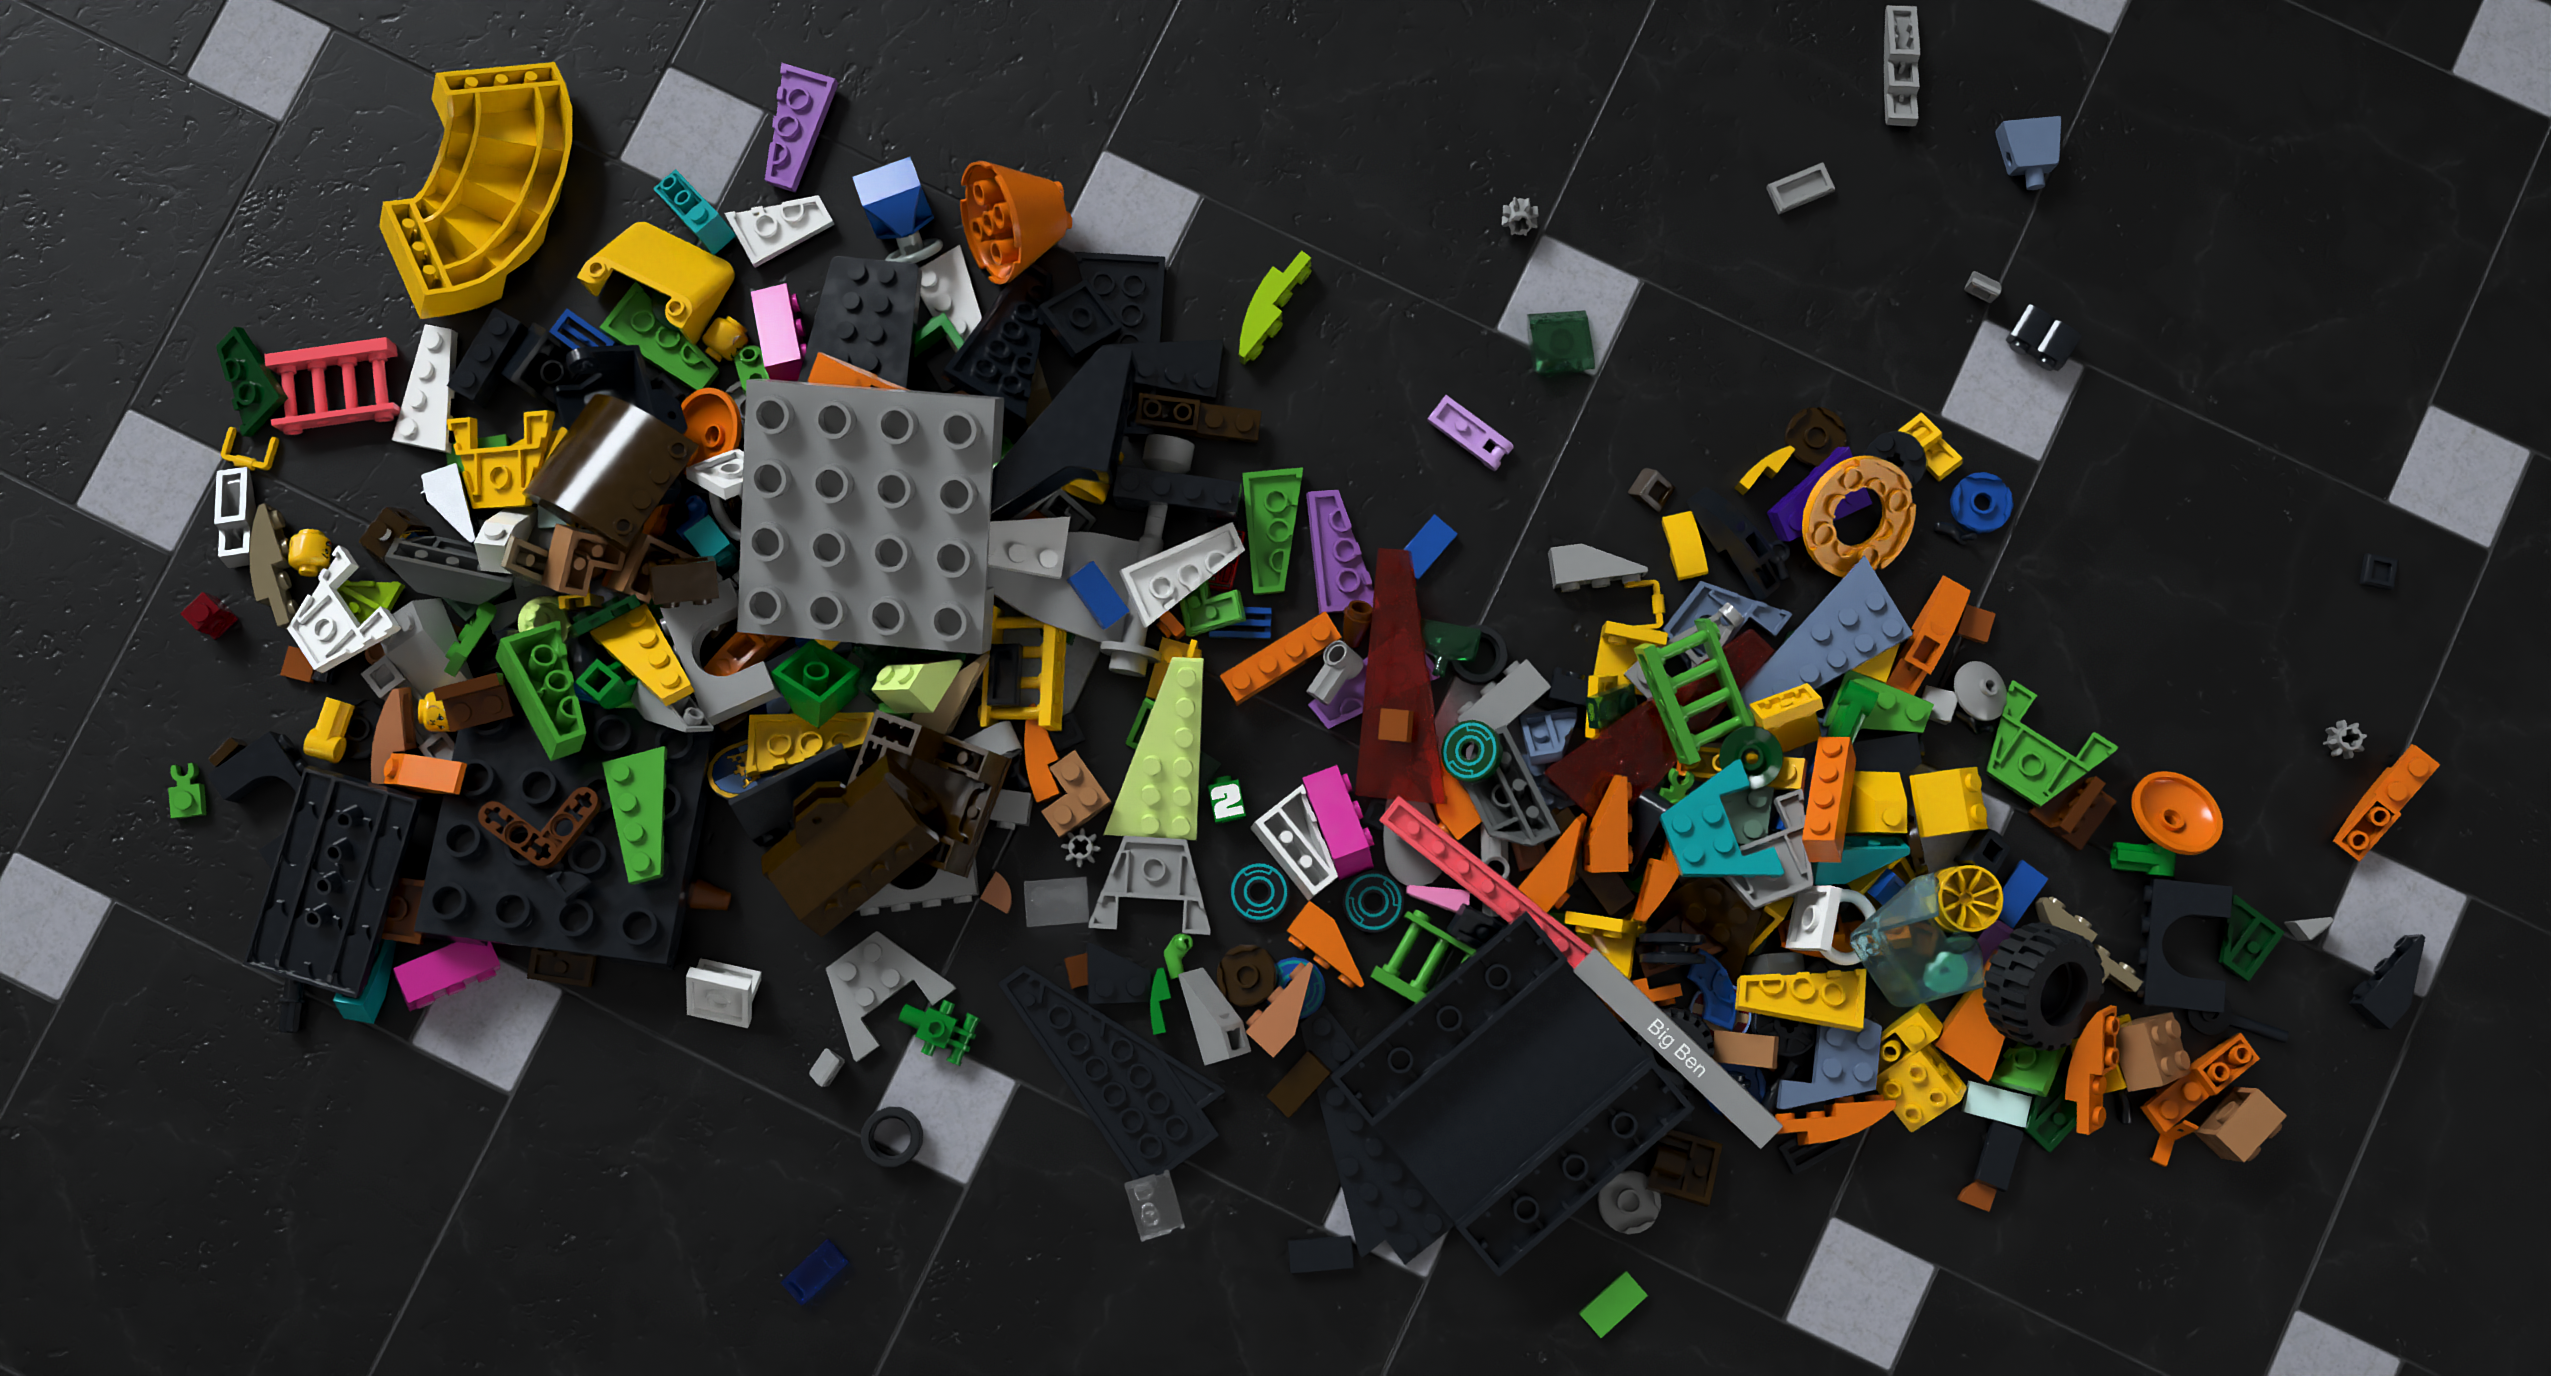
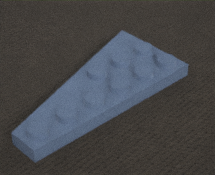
(1839, 635)

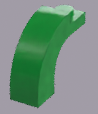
(608, 684)

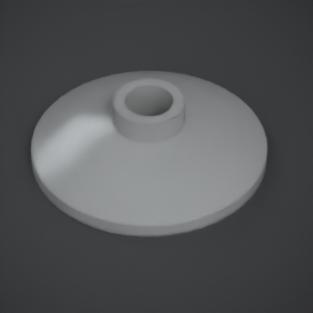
(1980, 691)

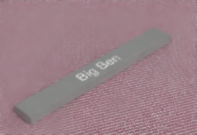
(1677, 1048)

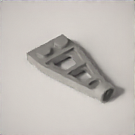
(1728, 612)

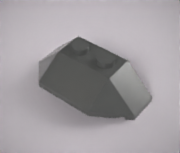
(445, 569)
(1511, 800)

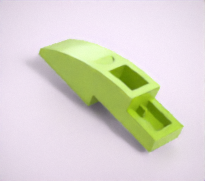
(1263, 315)

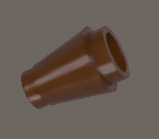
(1356, 622)
(708, 896)

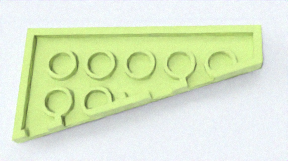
(1163, 778)

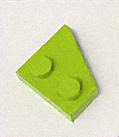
(367, 596)

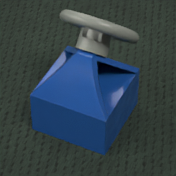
(898, 209)

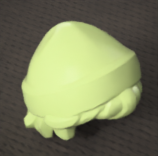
(541, 612)

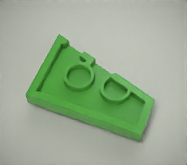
(1892, 711)
(2028, 1069)

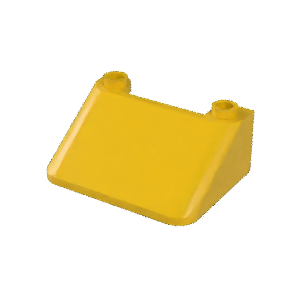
(669, 265)

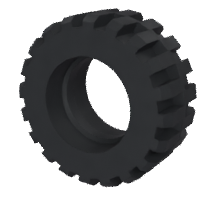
(2039, 1013)

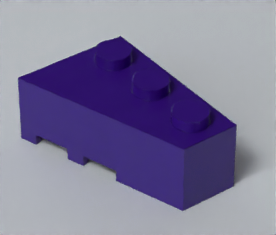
(1787, 513)

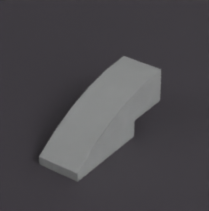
(234, 515)

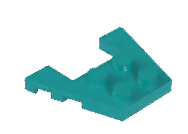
(1704, 838)

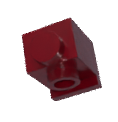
(209, 615)

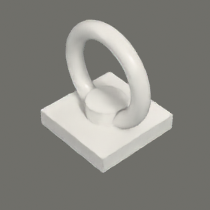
(723, 480)
(1815, 921)

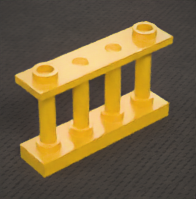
(1049, 681)

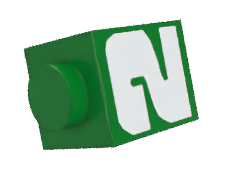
(1226, 800)

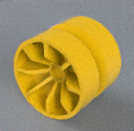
(1968, 899)

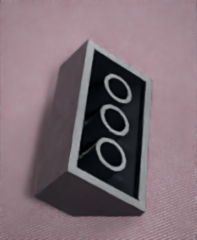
(768, 807)

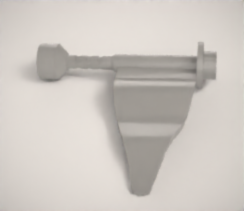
(1057, 603)

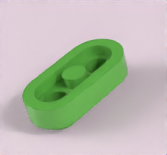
(750, 368)

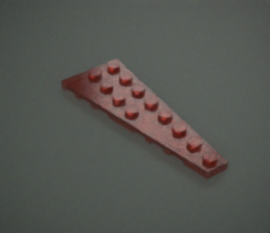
(1398, 681)
(1639, 741)

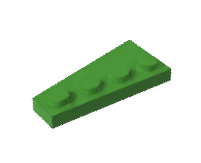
(635, 324)
(1271, 517)

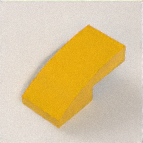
(1940, 455)
(1769, 466)
(1685, 545)

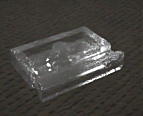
(1056, 902)
(1154, 1205)

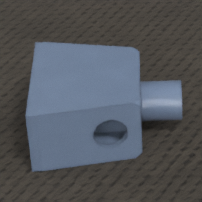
(2030, 148)

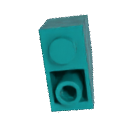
(711, 540)

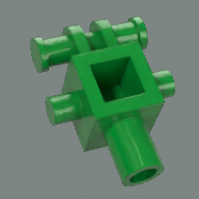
(939, 1027)

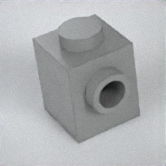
(1012, 809)

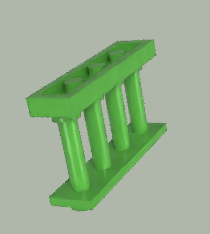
(1664, 689)
(1390, 973)

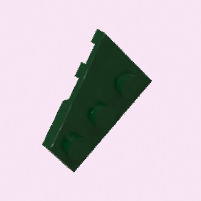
(252, 382)

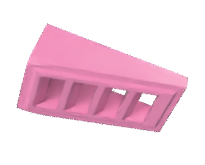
(1441, 897)

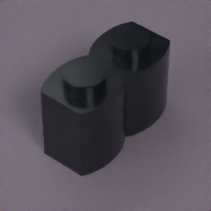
(2043, 338)

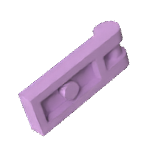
(1469, 432)

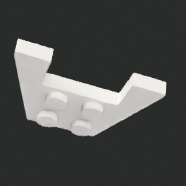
(327, 627)

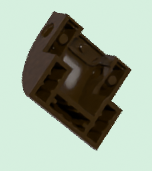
(611, 470)
(955, 772)

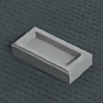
(1800, 188)

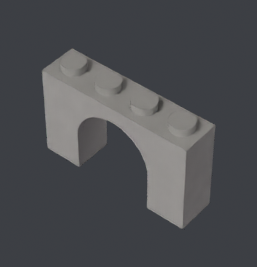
(716, 695)
(941, 887)

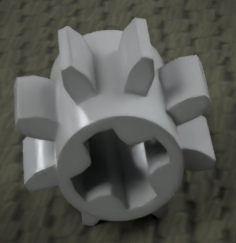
(1520, 216)
(2353, 735)
(1072, 847)

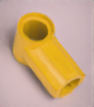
(327, 738)

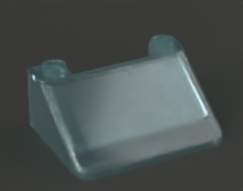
(1910, 951)

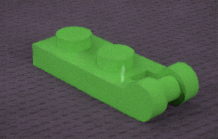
(469, 638)

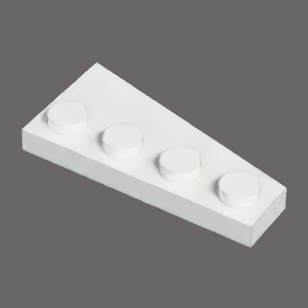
(949, 290)
(1174, 573)

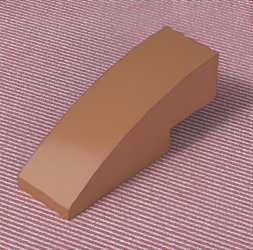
(393, 731)

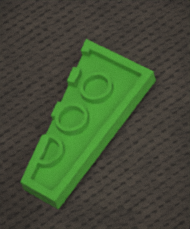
(637, 801)

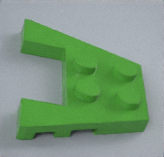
(2032, 763)

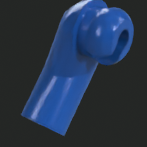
(696, 511)

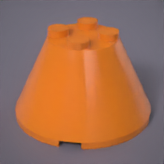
(1010, 218)

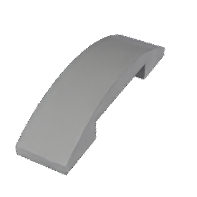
(384, 677)

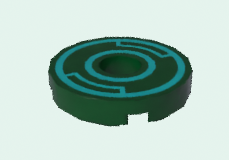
(1454, 751)

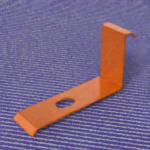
(2167, 1139)

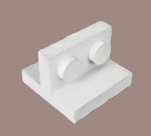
(721, 992)

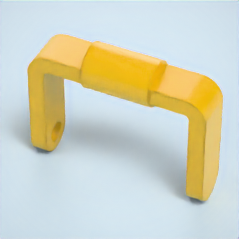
(242, 461)
(1657, 601)

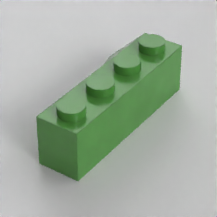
(544, 687)

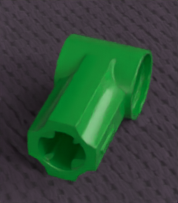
(1854, 705)
(2147, 858)

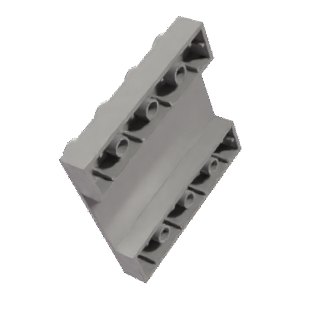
(868, 515)

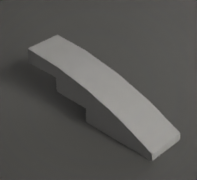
(1901, 65)

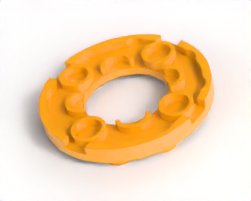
(1895, 525)

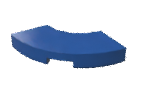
(1716, 991)

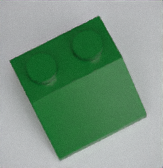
(816, 682)

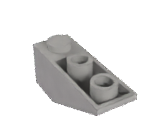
(1584, 565)
(680, 715)
(1214, 1020)

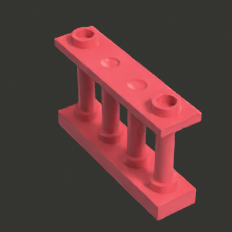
(316, 360)

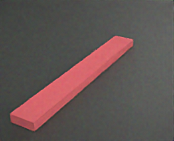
(1477, 875)

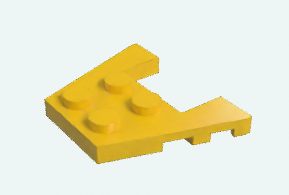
(501, 474)

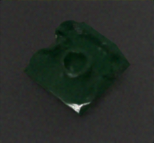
(1560, 342)

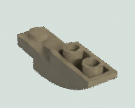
(267, 560)
(2052, 912)

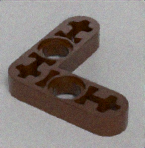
(548, 836)

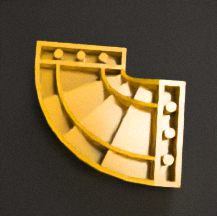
(487, 189)

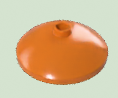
(712, 422)
(2177, 813)

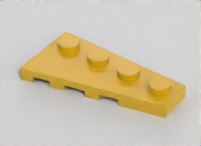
(645, 653)

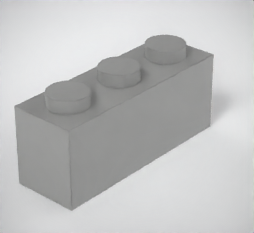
(1508, 698)

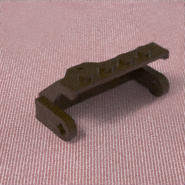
(850, 843)

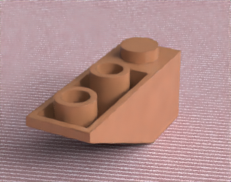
(1280, 1020)

